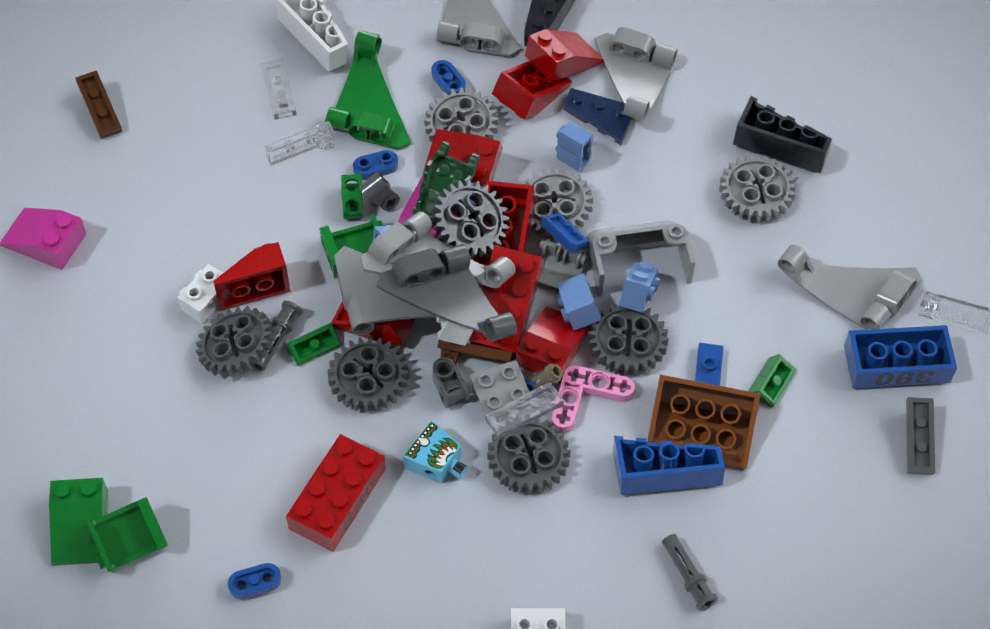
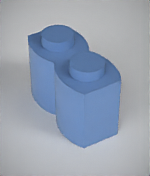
(574, 146)

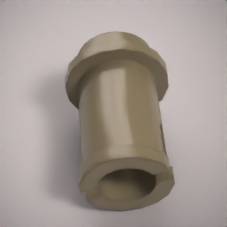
(551, 373)

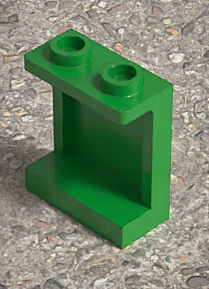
(356, 238)
(125, 534)

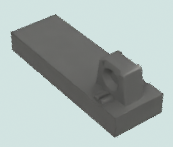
(920, 435)

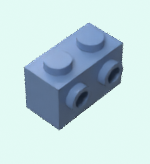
(639, 286)
(577, 302)

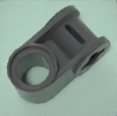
(378, 191)
(450, 386)

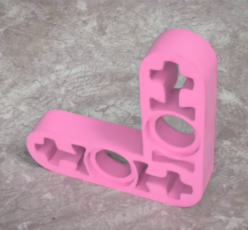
(578, 387)

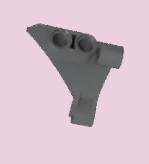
(446, 289)

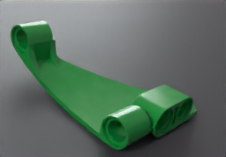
(365, 102)

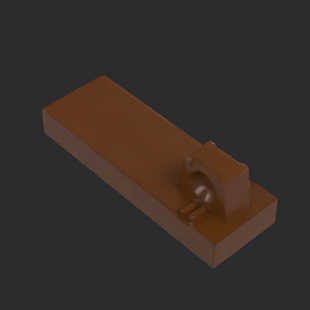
(98, 104)
(453, 350)

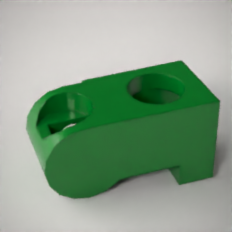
(352, 196)

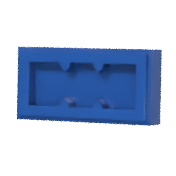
(564, 233)
(709, 363)

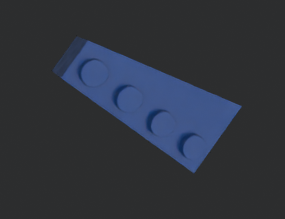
(665, 466)

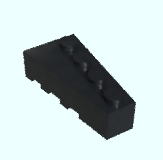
(546, 15)
(781, 137)

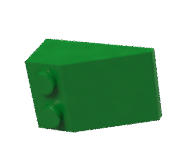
(70, 509)

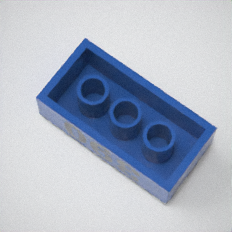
(900, 356)

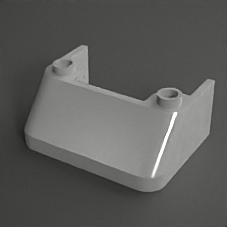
(639, 236)

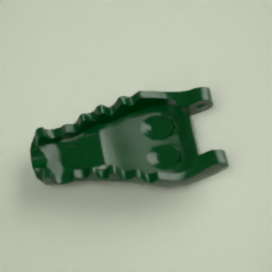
(439, 174)

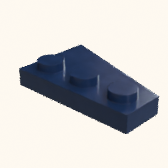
(599, 112)

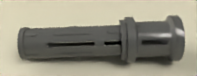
(282, 325)
(697, 581)

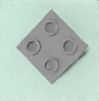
(559, 263)
(498, 385)

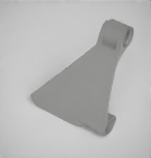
(476, 28)
(636, 68)
(415, 237)
(855, 293)
(364, 300)

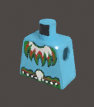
(435, 455)

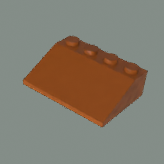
(705, 415)

